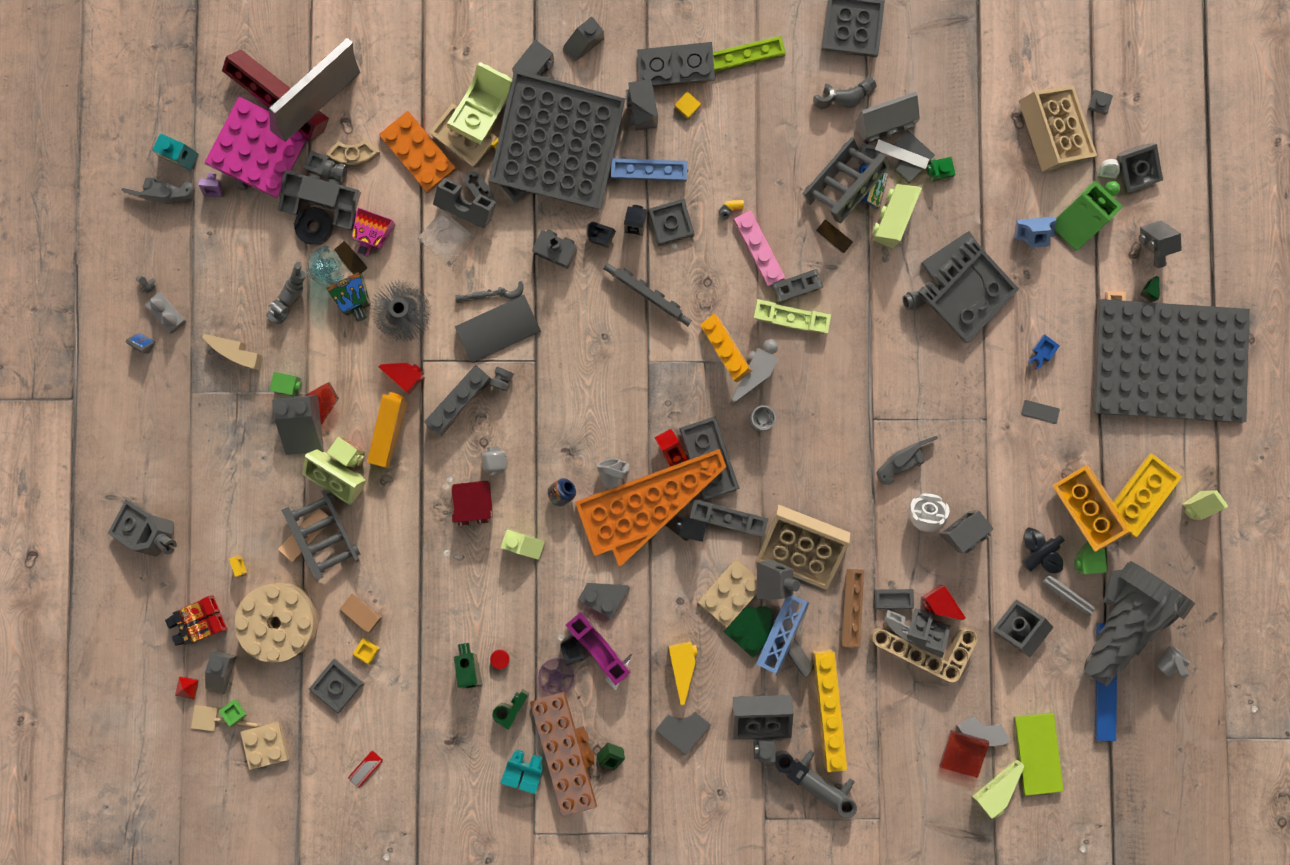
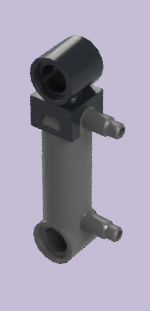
(822, 789)

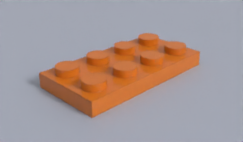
(417, 151)

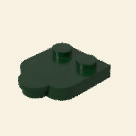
(751, 628)

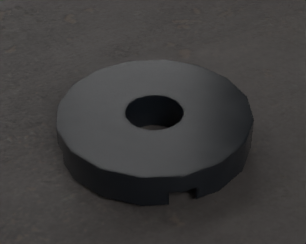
(321, 234)

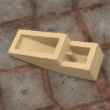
(234, 351)

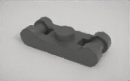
(797, 285)

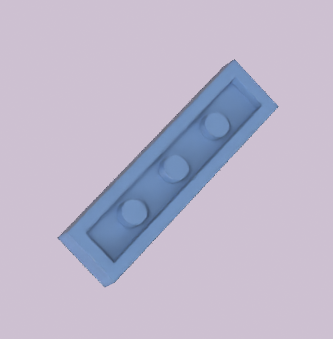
(649, 169)

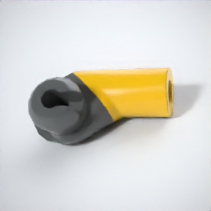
(729, 206)

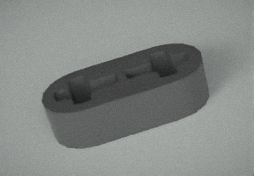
(482, 185)

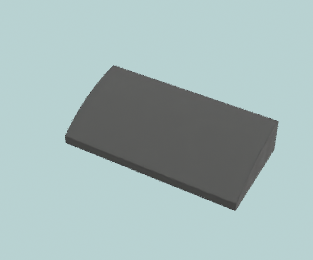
(497, 328)

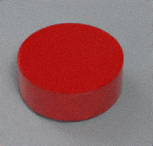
(500, 659)

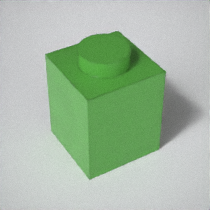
(285, 384)

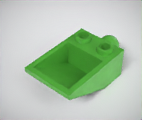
(1084, 214)

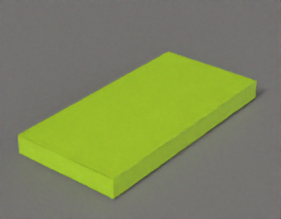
(1039, 753)

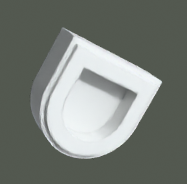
(1109, 168)

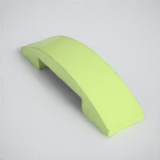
(792, 317)

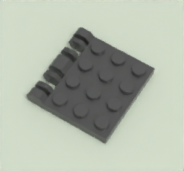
(971, 292)

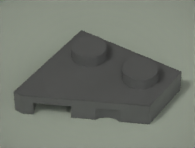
(603, 597)

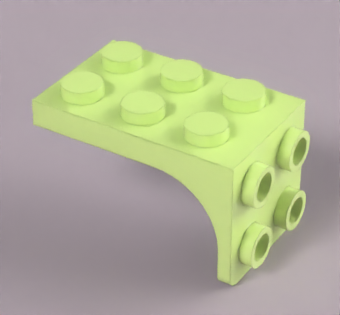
(481, 104)

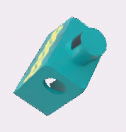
(172, 150)

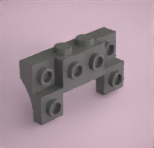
(313, 190)

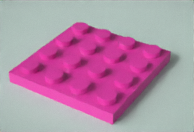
(251, 151)

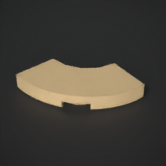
(352, 154)

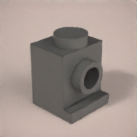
(764, 750)

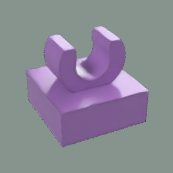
(211, 186)

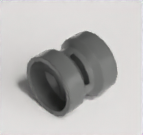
(335, 171)
(503, 374)

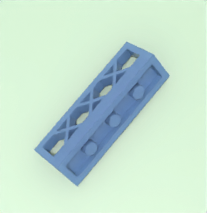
(780, 632)

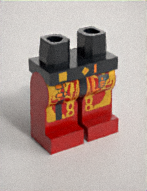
(190, 624)

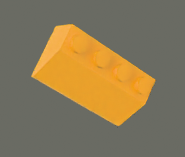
(1092, 508)

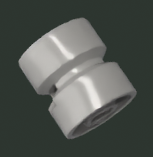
(762, 418)

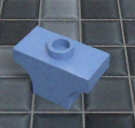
(1035, 231)

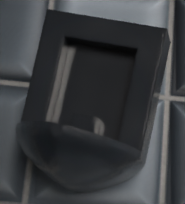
(600, 234)
(571, 650)

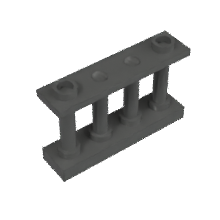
(857, 191)
(301, 533)

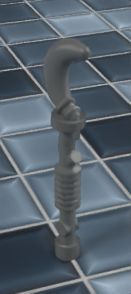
(501, 291)

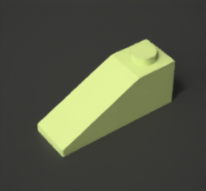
(997, 793)

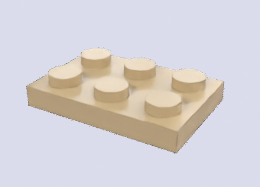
(463, 147)
(730, 593)

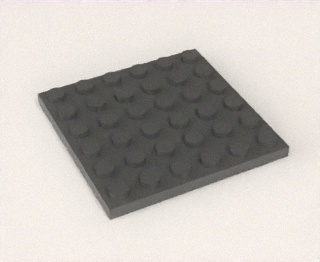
(557, 140)

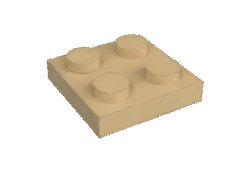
(264, 745)

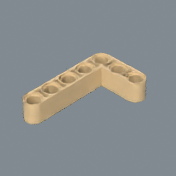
(924, 656)

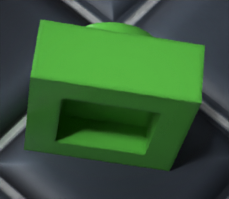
(233, 713)

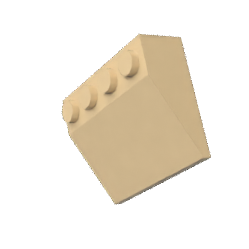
(1057, 127)
(805, 546)

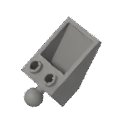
(762, 365)

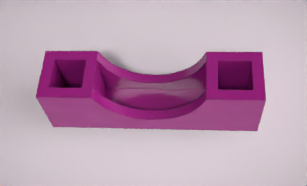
(598, 647)

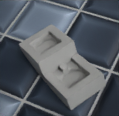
(897, 624)

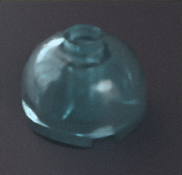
(325, 266)

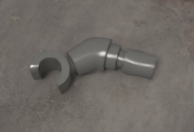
(845, 98)
(288, 295)

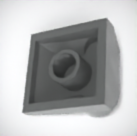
(1140, 166)

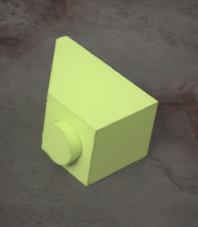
(1204, 504)
(522, 544)

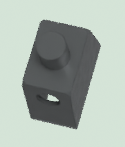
(775, 580)

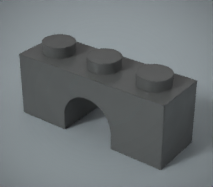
(449, 199)

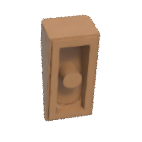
(360, 613)

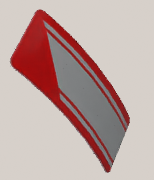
(365, 768)

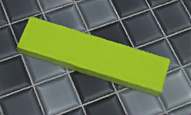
(748, 54)

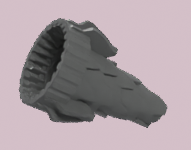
(1140, 612)

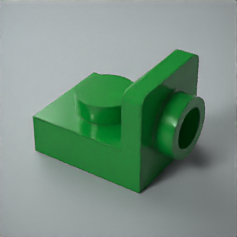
(940, 168)

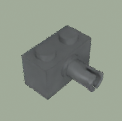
(1160, 240)
(554, 248)

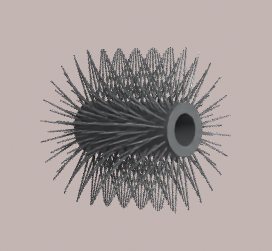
(398, 303)

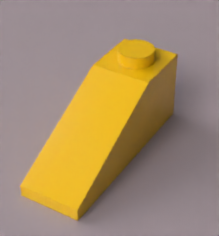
(683, 664)

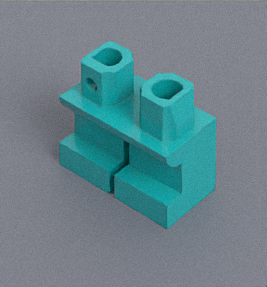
(514, 770)

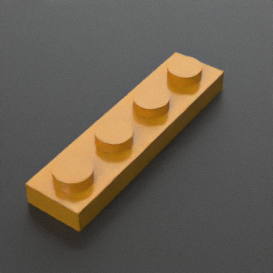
(725, 348)

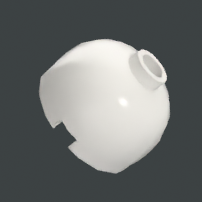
(928, 513)

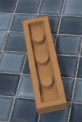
(853, 608)

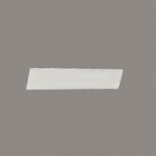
(902, 154)

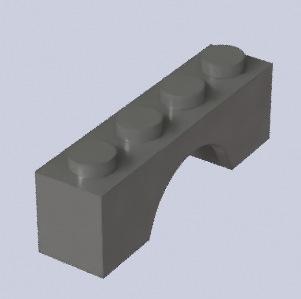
(458, 398)

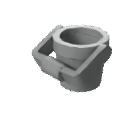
(611, 472)
(1173, 662)

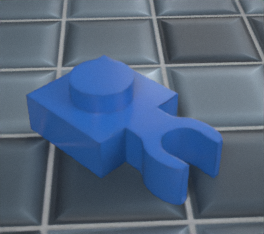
(1044, 350)

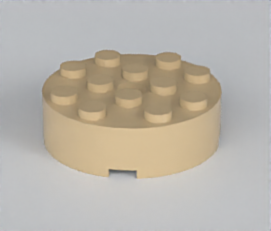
(256, 624)

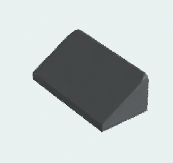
(799, 658)

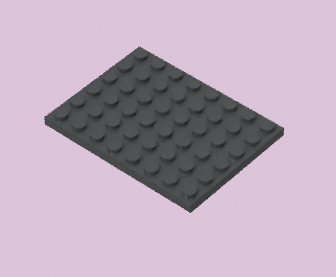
(1171, 361)

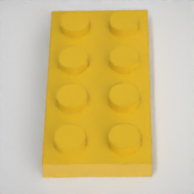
(1146, 492)

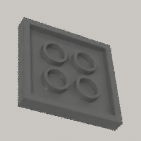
(853, 27)

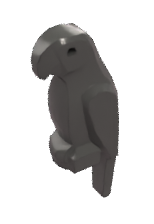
(163, 192)
(902, 461)

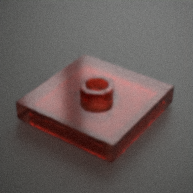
(964, 753)

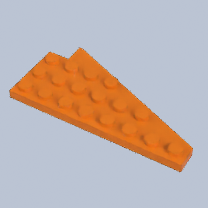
(635, 511)

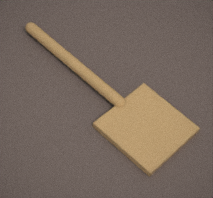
(206, 718)

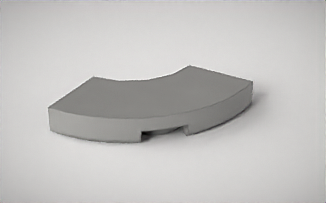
(993, 733)

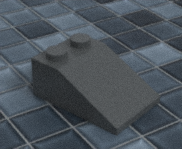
(298, 423)

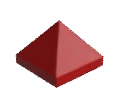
(186, 687)

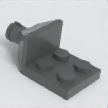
(142, 530)

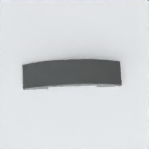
(728, 518)

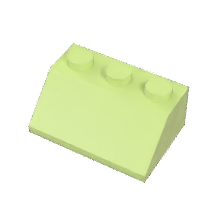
(895, 214)
(333, 476)

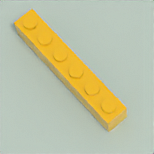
(829, 710)

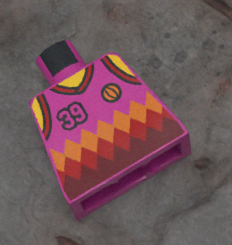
(371, 231)

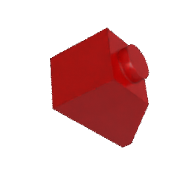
(404, 375)
(671, 448)
(942, 603)

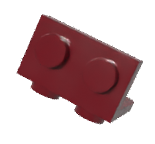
(472, 502)

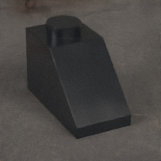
(635, 220)
(691, 529)

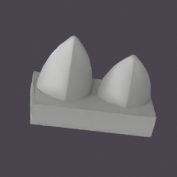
(165, 312)

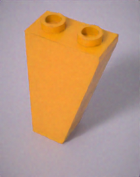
(387, 429)

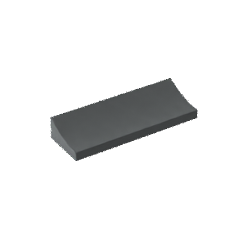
(313, 91)

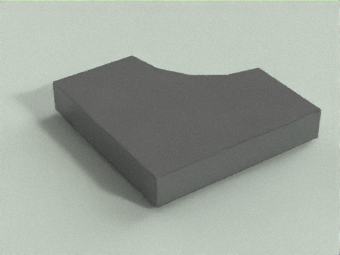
(911, 143)
(683, 731)

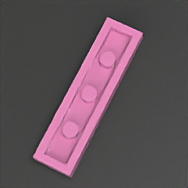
(759, 248)

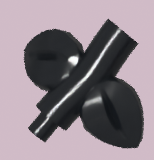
(1042, 551)

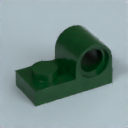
(512, 711)

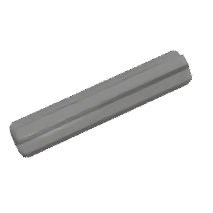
(1068, 595)

